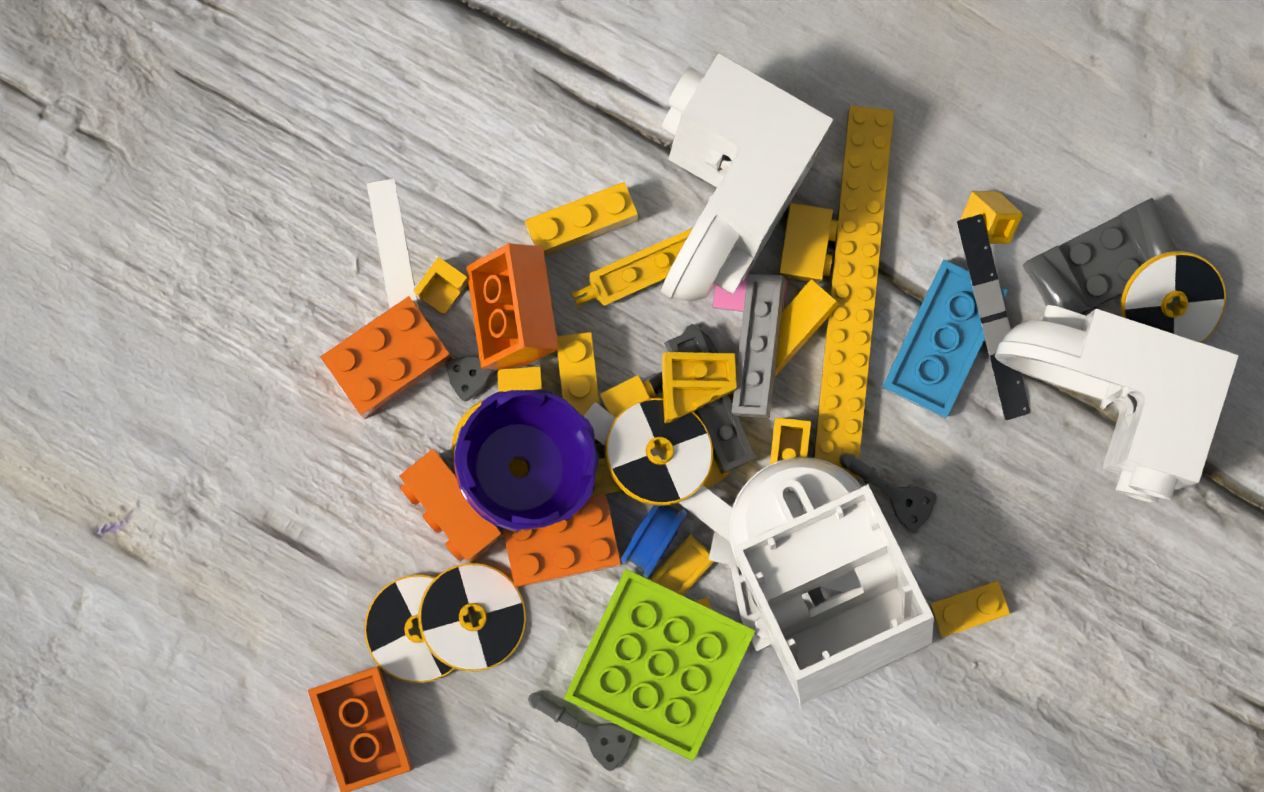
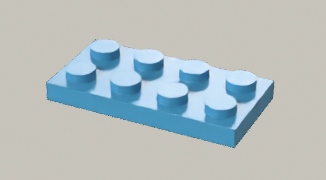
(939, 343)

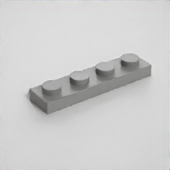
(758, 345)

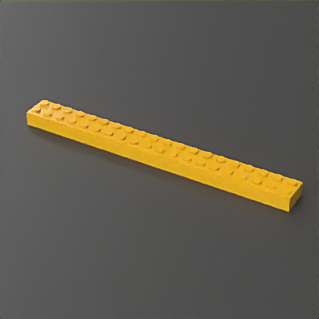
(853, 284)

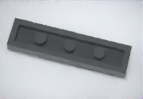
(726, 432)

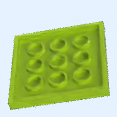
(659, 664)

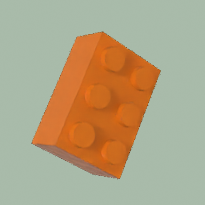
(512, 307)
(386, 357)
(437, 489)
(564, 548)
(360, 729)

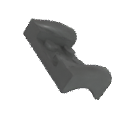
(1100, 260)

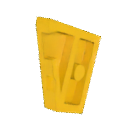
(695, 381)

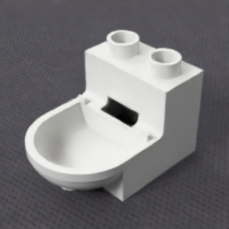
(756, 152)
(1159, 381)
(803, 528)

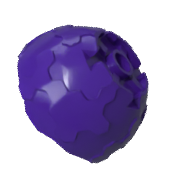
(545, 435)

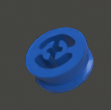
(653, 537)

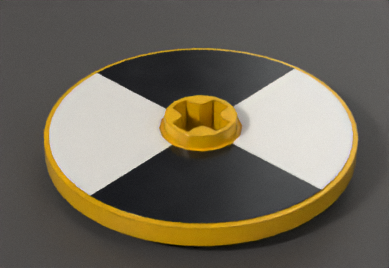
(1179, 275)
(647, 476)
(388, 634)
(459, 642)

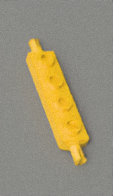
(632, 272)

